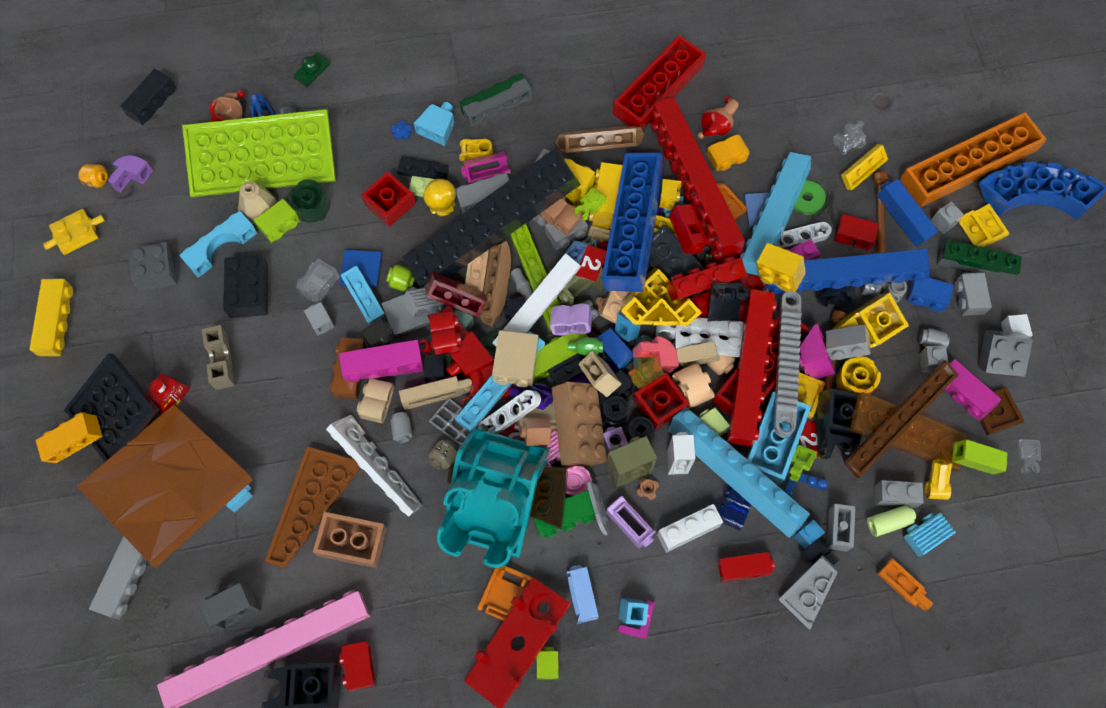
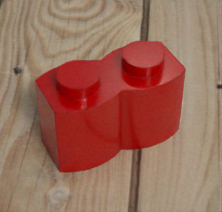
(444, 333)

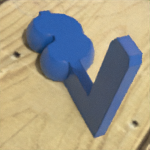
(812, 481)

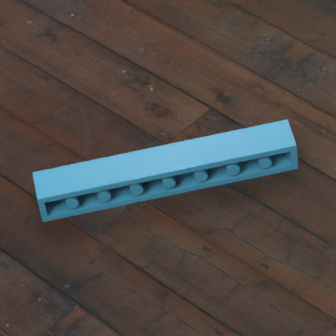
(777, 208)
(741, 474)

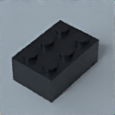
(245, 286)

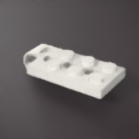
(713, 329)

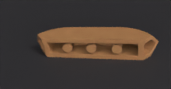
(600, 139)
(496, 283)

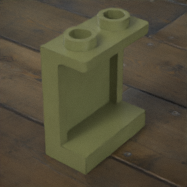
(577, 286)

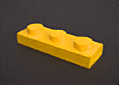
(864, 167)

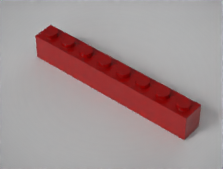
(751, 368)

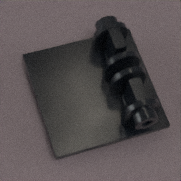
(726, 301)

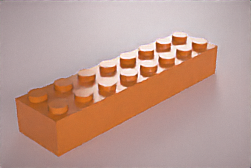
(972, 159)

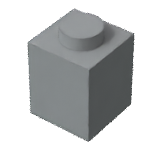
(947, 217)
(319, 318)
(932, 357)

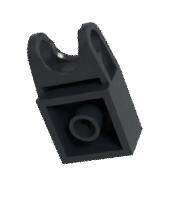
(834, 423)
(298, 684)

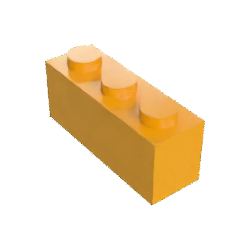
(69, 438)

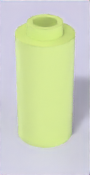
(891, 520)

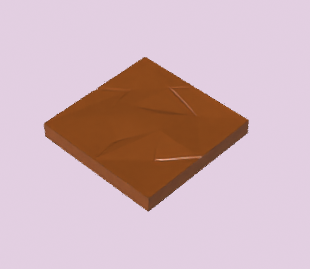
(164, 485)

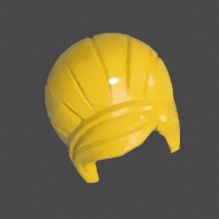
(440, 196)

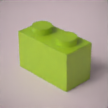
(277, 221)

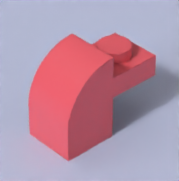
(662, 351)

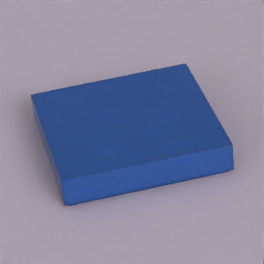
(368, 263)

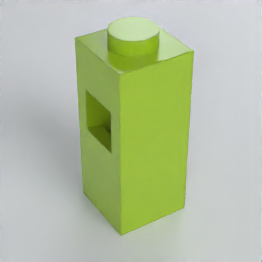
(979, 457)

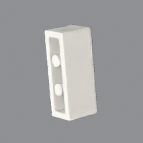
(680, 453)
(689, 528)

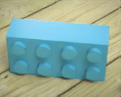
(774, 453)

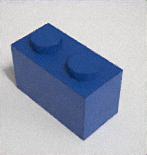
(930, 294)

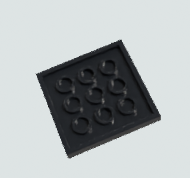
(117, 402)

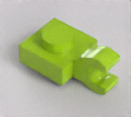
(802, 459)

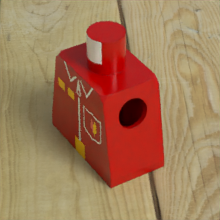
(167, 392)

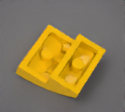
(983, 226)

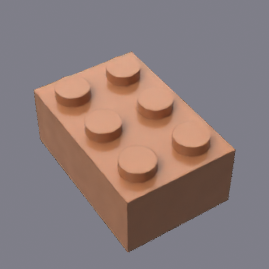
(350, 540)

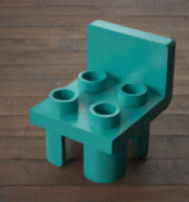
(491, 496)

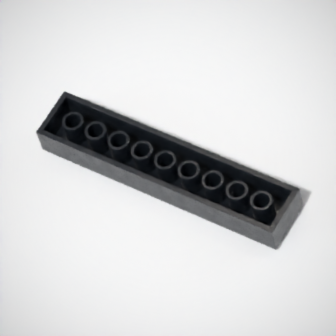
(492, 218)

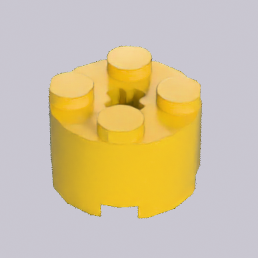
(858, 367)

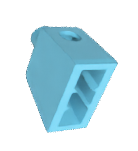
(436, 123)

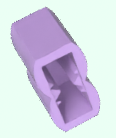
(571, 319)

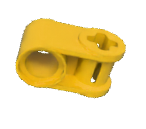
(475, 149)

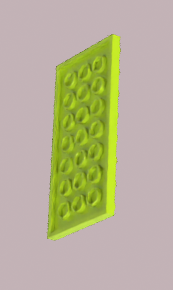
(261, 150)

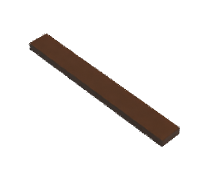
(900, 419)

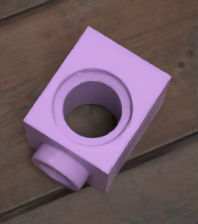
(614, 432)

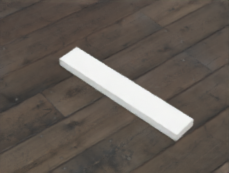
(542, 296)

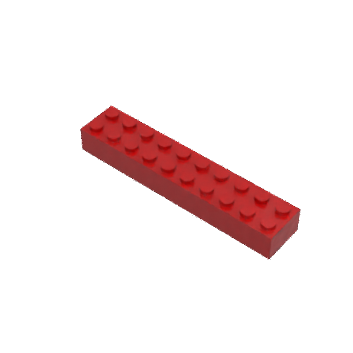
(696, 180)

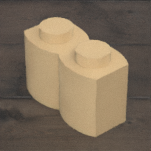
(376, 400)

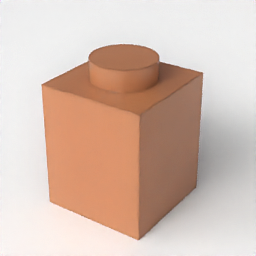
(536, 431)

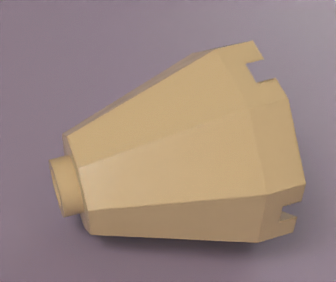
(254, 200)

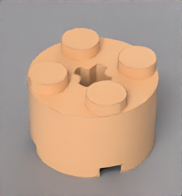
(693, 384)

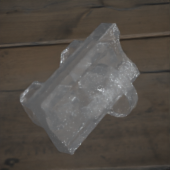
(853, 137)

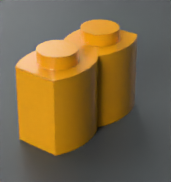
(727, 153)

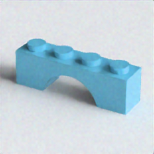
(234, 229)

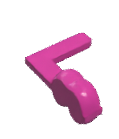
(642, 633)

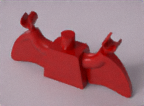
(471, 360)

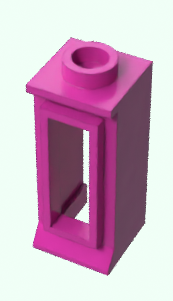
(488, 172)

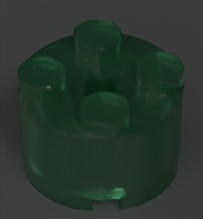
(309, 201)

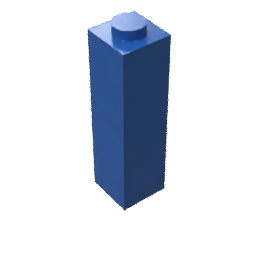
(906, 212)

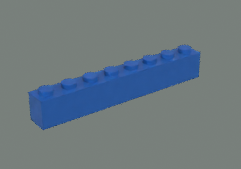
(862, 270)

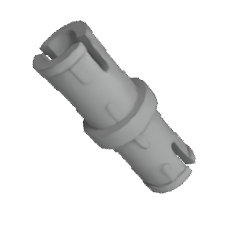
(522, 284)

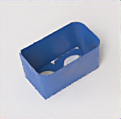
(617, 352)

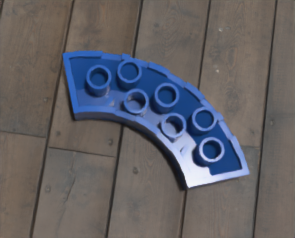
(1041, 185)

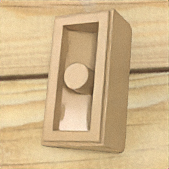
(698, 354)

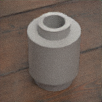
(933, 337)
(401, 427)

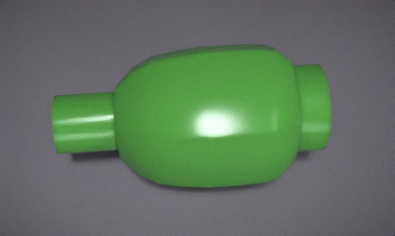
(586, 345)

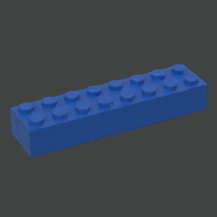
(633, 222)

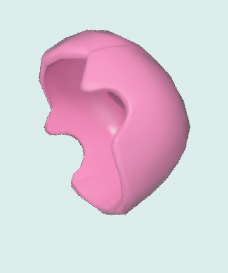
(577, 480)

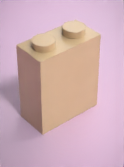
(515, 358)

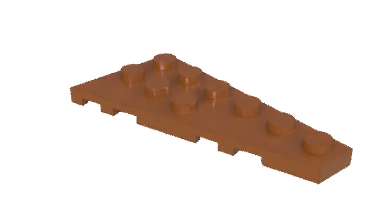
(314, 491)

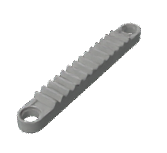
(787, 364)

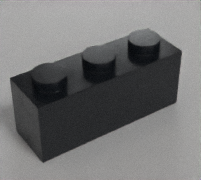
(148, 96)

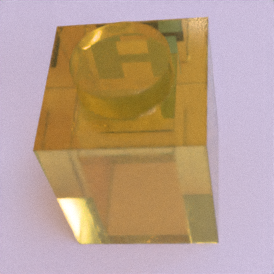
(646, 373)

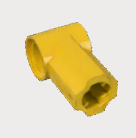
(938, 485)

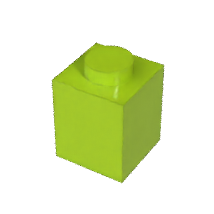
(547, 663)

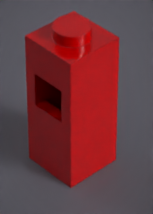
(688, 229)
(745, 567)

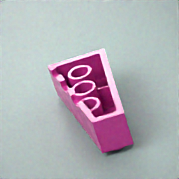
(381, 361)

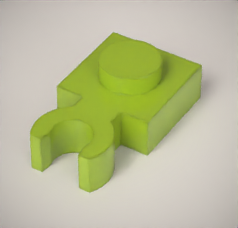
(590, 202)

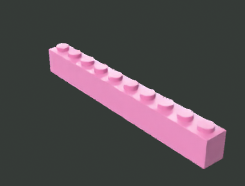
(262, 651)

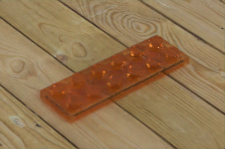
(922, 438)

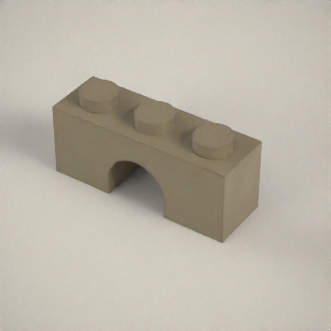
(220, 367)

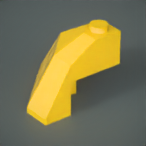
(655, 306)

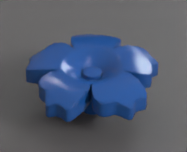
(401, 130)

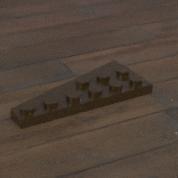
(548, 497)

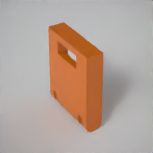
(501, 592)

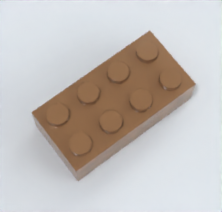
(579, 424)

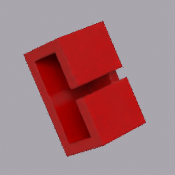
(854, 228)
(357, 666)

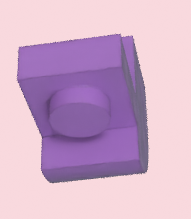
(129, 168)

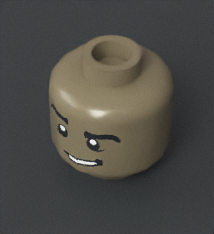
(443, 454)

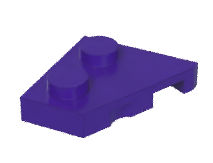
(545, 394)

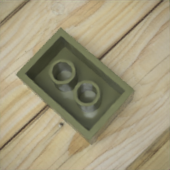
(630, 461)

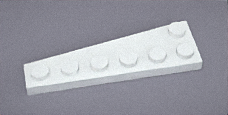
(351, 438)

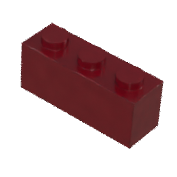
(455, 294)

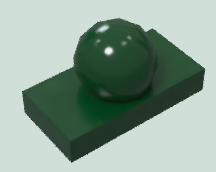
(311, 68)

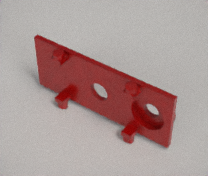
(500, 666)

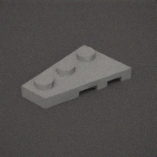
(809, 591)

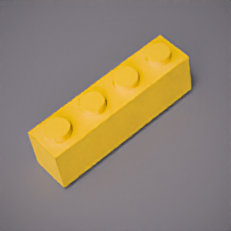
(51, 317)

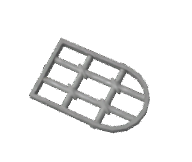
(448, 423)
(599, 508)

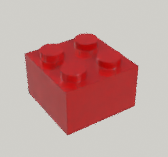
(388, 199)
(660, 401)

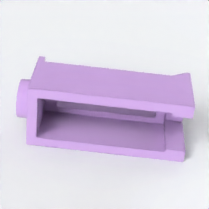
(643, 540)

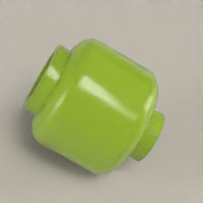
(400, 278)

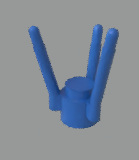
(259, 105)

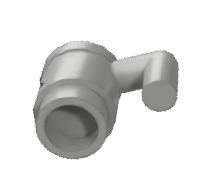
(897, 290)

